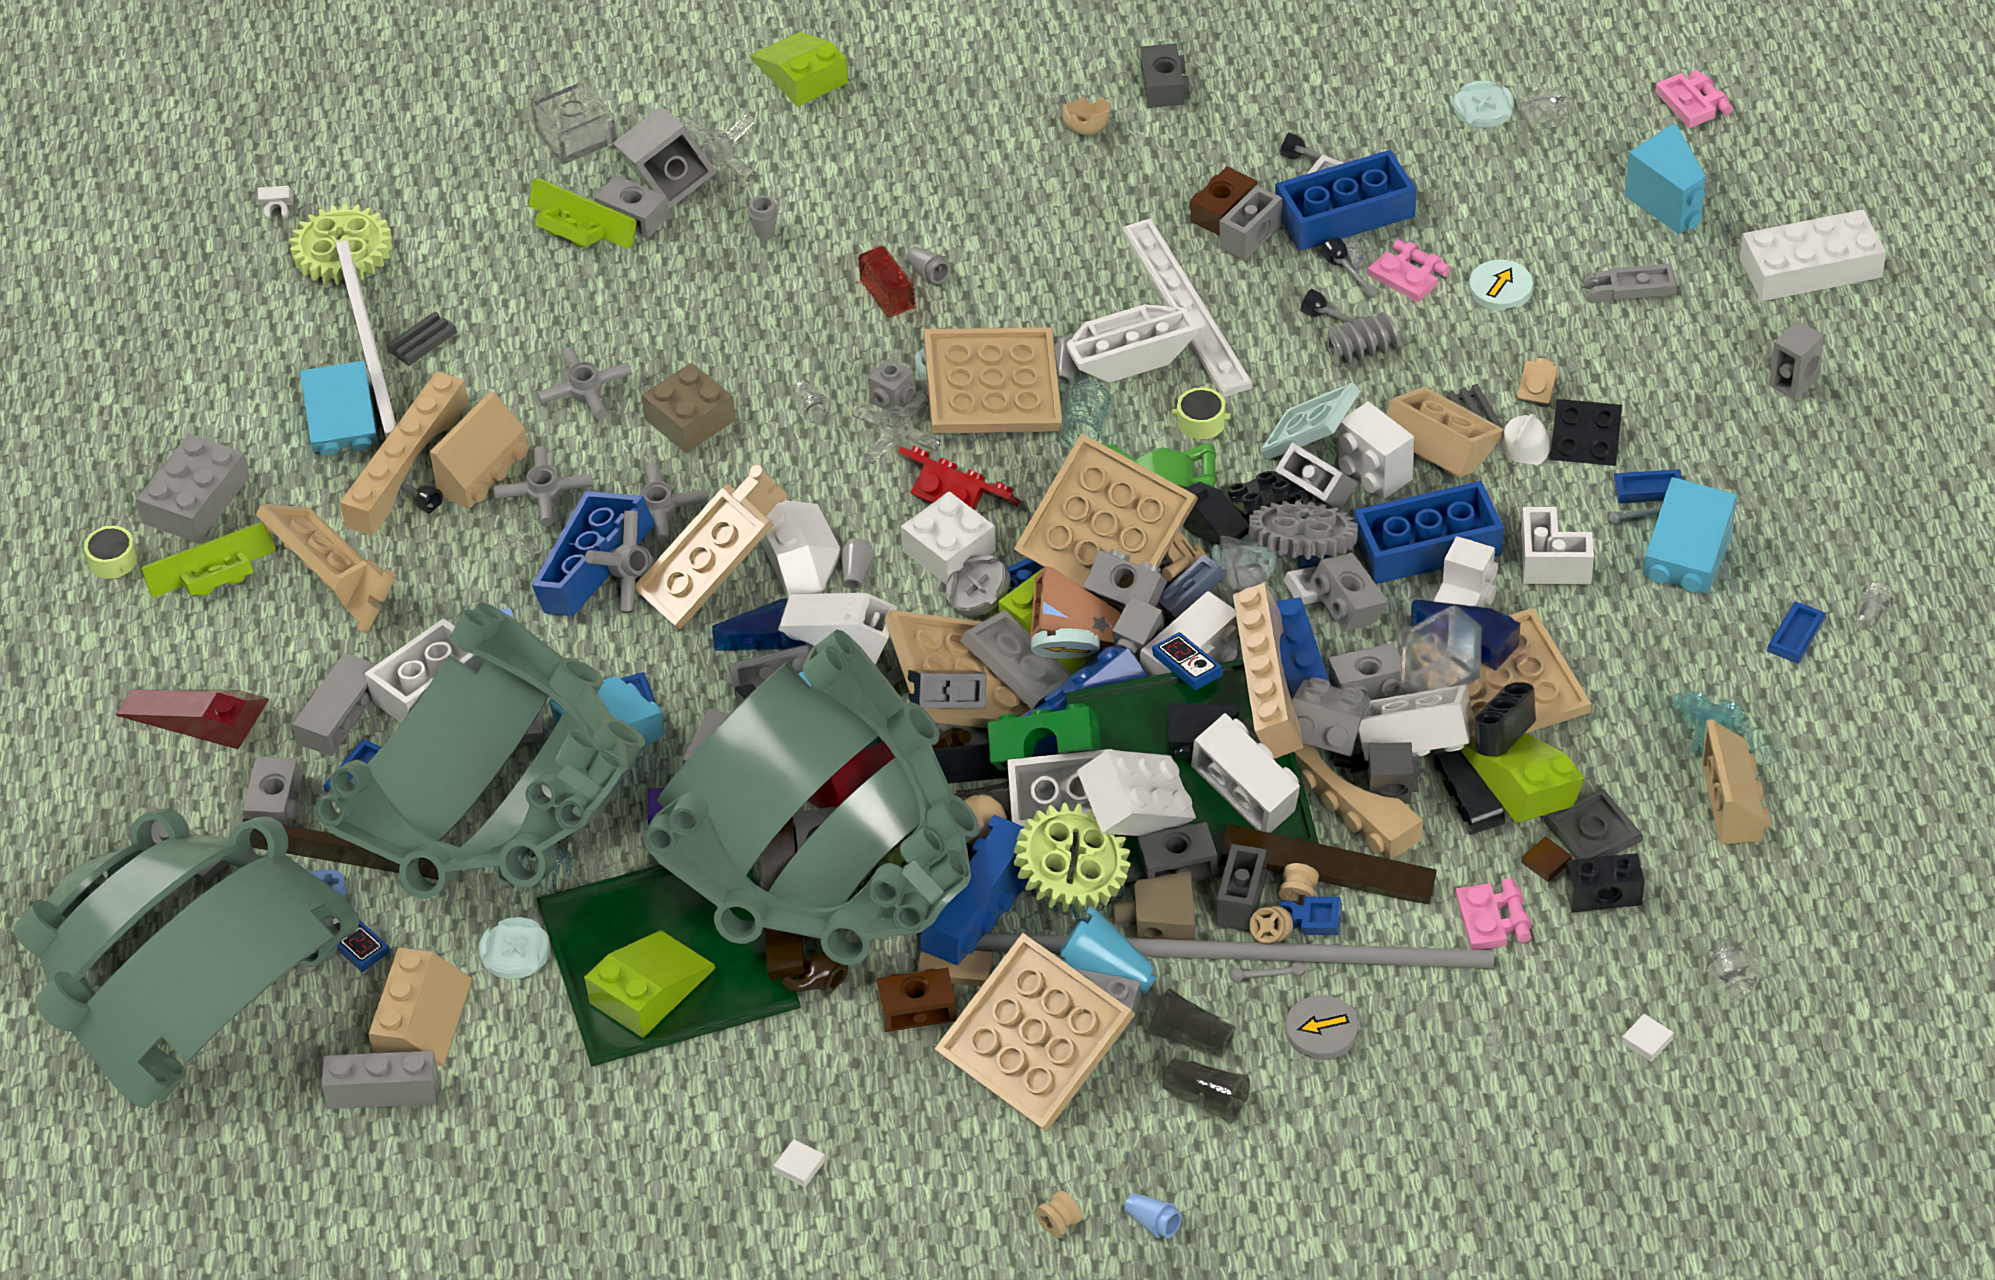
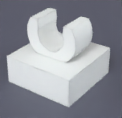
(275, 197)

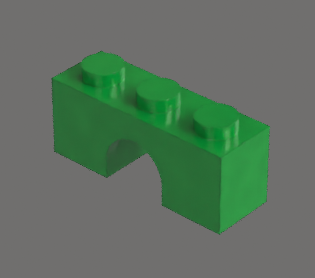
(1017, 736)

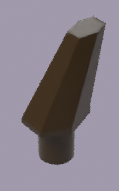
(953, 738)
(1355, 761)

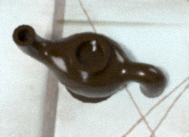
(820, 974)

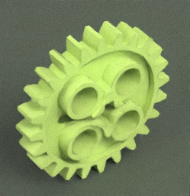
(316, 249)
(1038, 851)

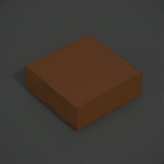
(1546, 859)

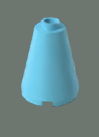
(1102, 949)

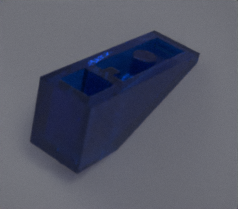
(754, 630)
(1498, 634)

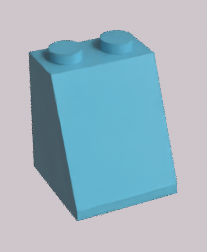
(1667, 180)
(339, 407)
(1690, 535)
(628, 706)

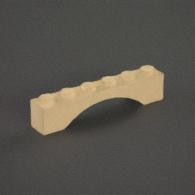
(376, 488)
(1268, 691)
(1383, 821)

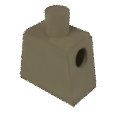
(1160, 908)

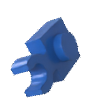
(1317, 915)

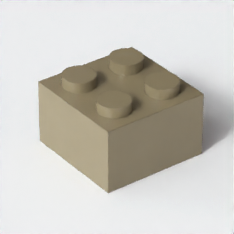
(688, 407)

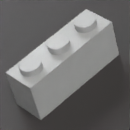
(334, 706)
(380, 1079)

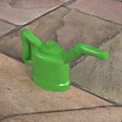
(1178, 465)

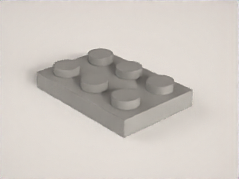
(1007, 651)

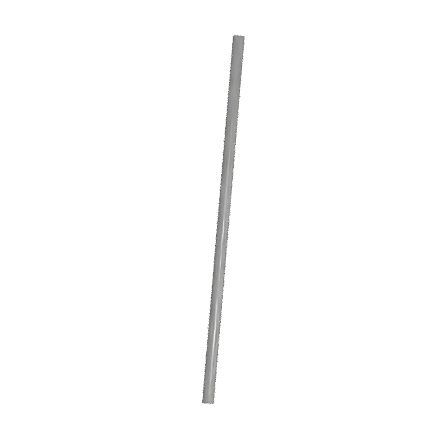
(1269, 951)

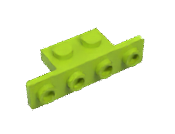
(578, 217)
(210, 563)

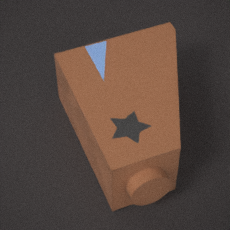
(1065, 604)

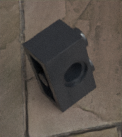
(1604, 882)

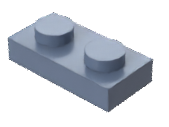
(1190, 586)

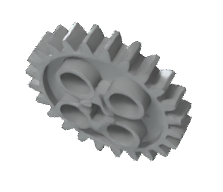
(1303, 529)

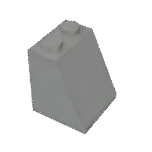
(665, 156)

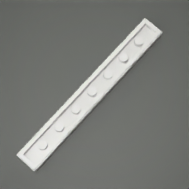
(1179, 292)
(366, 337)

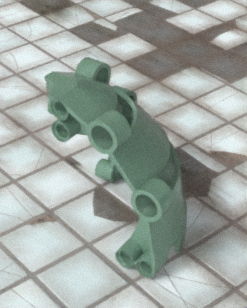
(461, 741)
(770, 762)
(196, 966)

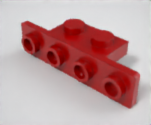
(942, 477)

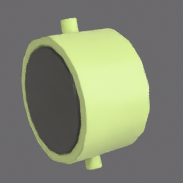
(1201, 413)
(110, 552)

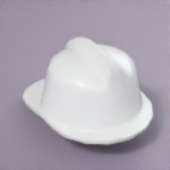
(1526, 440)

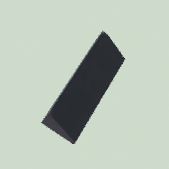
(968, 764)

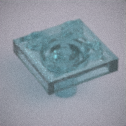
(1701, 709)

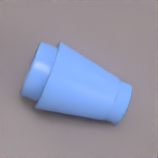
(1154, 1214)

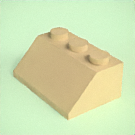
(1444, 431)
(478, 452)
(1732, 786)
(419, 1005)

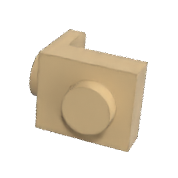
(1538, 381)

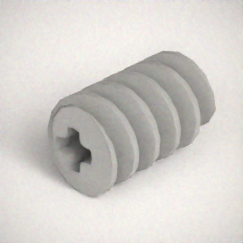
(1360, 336)

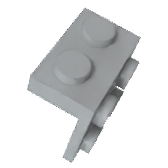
(1329, 714)

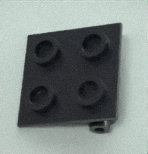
(1586, 432)
(1265, 489)

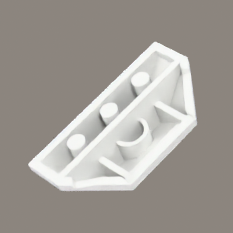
(1131, 341)
(801, 547)

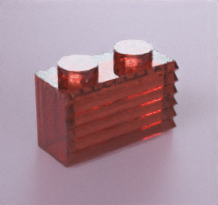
(886, 281)

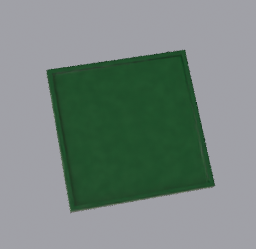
(1135, 720)
(620, 910)

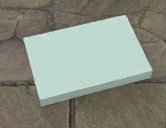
(1310, 420)

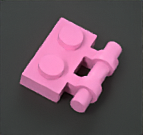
(1688, 103)
(1404, 277)
(1482, 918)

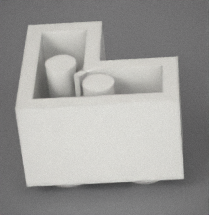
(1551, 554)
(1468, 574)

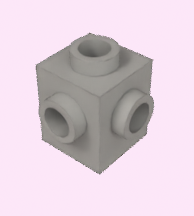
(891, 385)

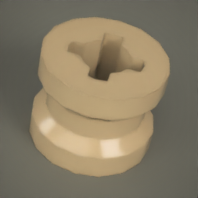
(1298, 883)
(1263, 924)
(1058, 1214)

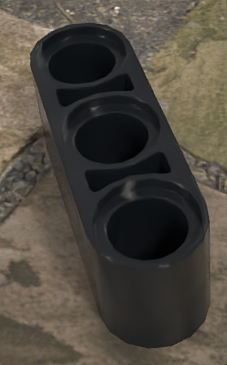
(1505, 719)
(1474, 798)

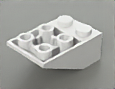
(857, 614)

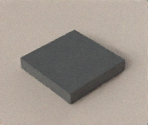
(1594, 827)

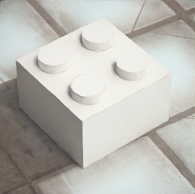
(1375, 450)
(947, 536)

